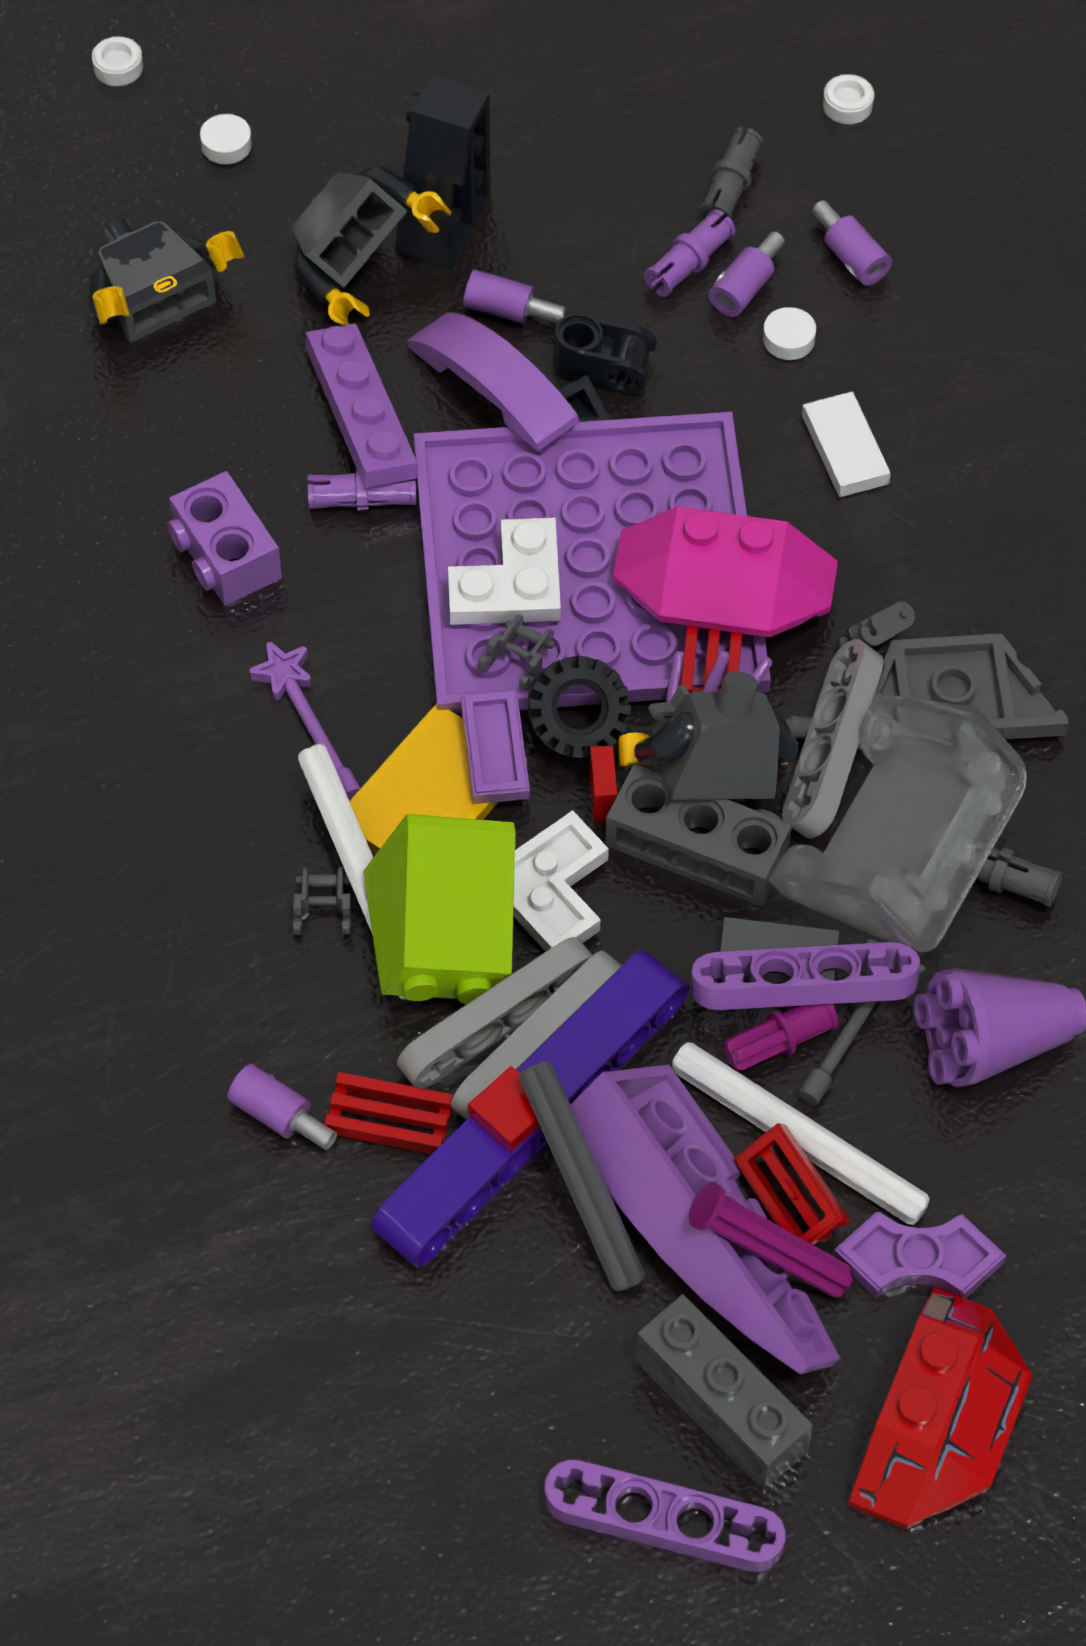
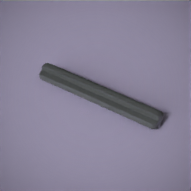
(582, 1176)

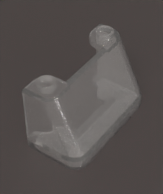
(916, 825)

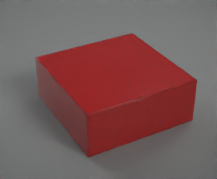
(602, 782)
(505, 1110)

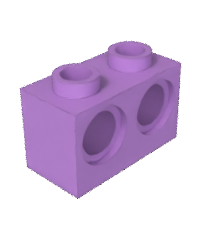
(230, 535)

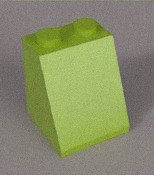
(443, 907)

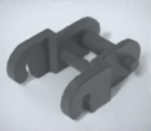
(881, 625)
(500, 644)
(303, 900)

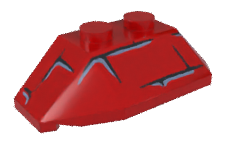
(943, 1414)

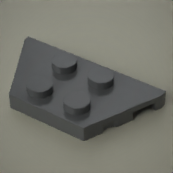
(974, 673)

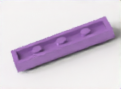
(361, 405)

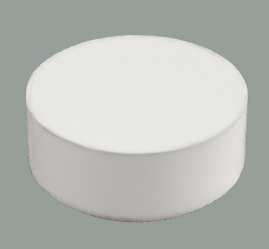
(117, 61)
(848, 99)
(225, 139)
(789, 333)

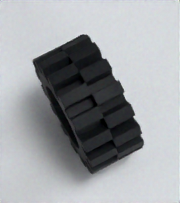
(569, 672)

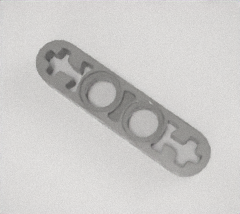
(832, 739)
(490, 1015)
(537, 1028)

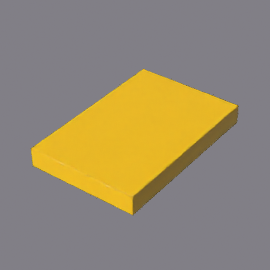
(420, 778)

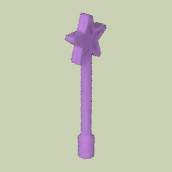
(286, 674)

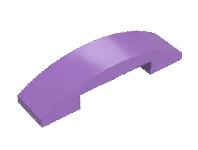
(498, 372)

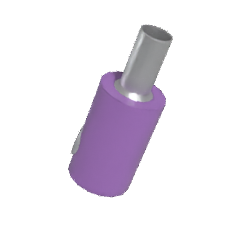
(853, 245)
(745, 276)
(507, 299)
(277, 1106)

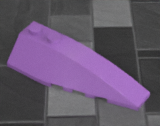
(655, 1160)

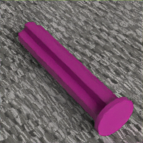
(769, 1241)

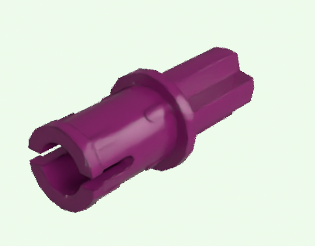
(779, 1034)

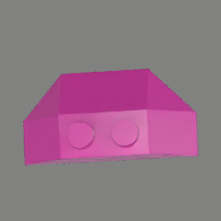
(724, 571)

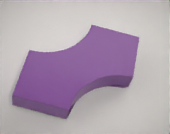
(943, 1256)

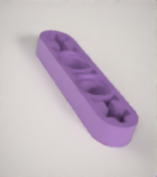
(806, 983)
(661, 1525)

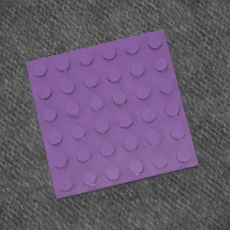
(595, 486)

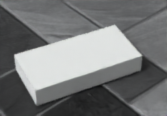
(846, 444)

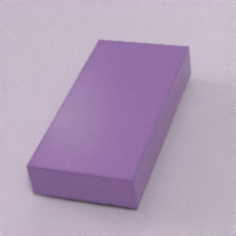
(494, 746)

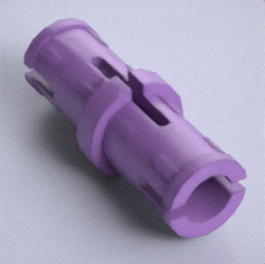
(689, 253)
(349, 491)

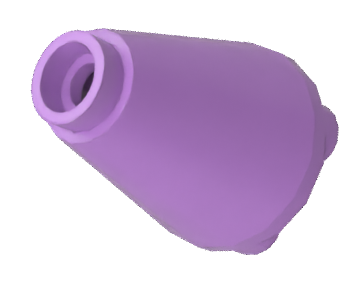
(993, 1022)

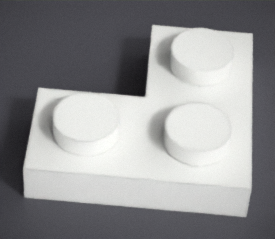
(522, 585)
(544, 879)

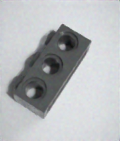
(707, 858)
(723, 1392)

